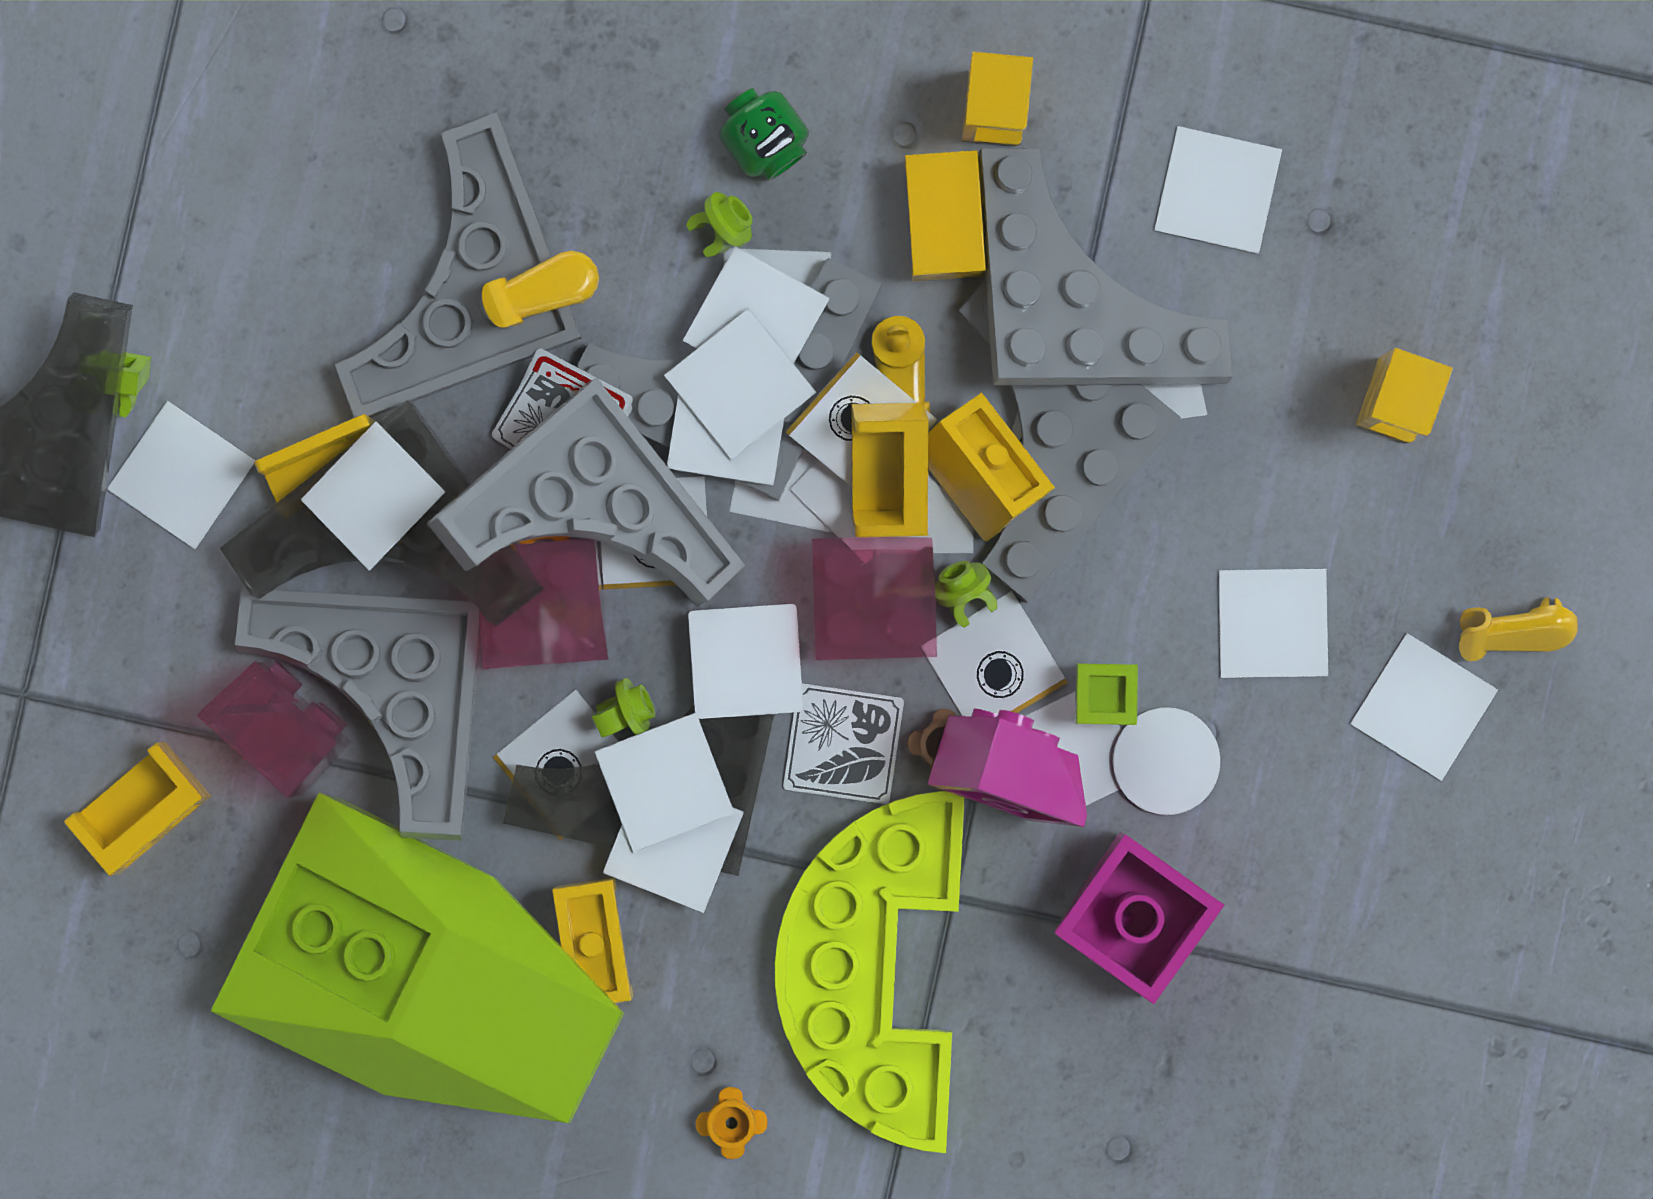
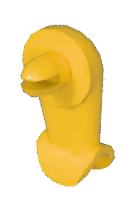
(553, 284)
(900, 355)
(1539, 630)

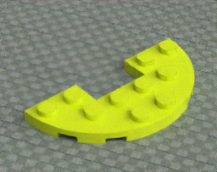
(840, 967)

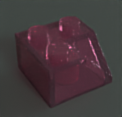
(874, 598)
(560, 622)
(277, 727)

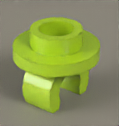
(729, 220)
(961, 584)
(629, 707)

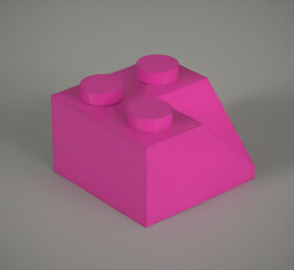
(1010, 768)
(1138, 917)

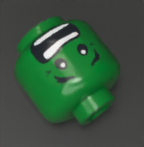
(764, 133)

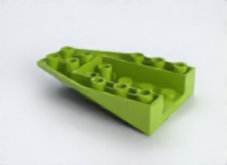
(416, 975)

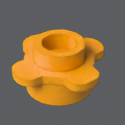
(714, 1123)

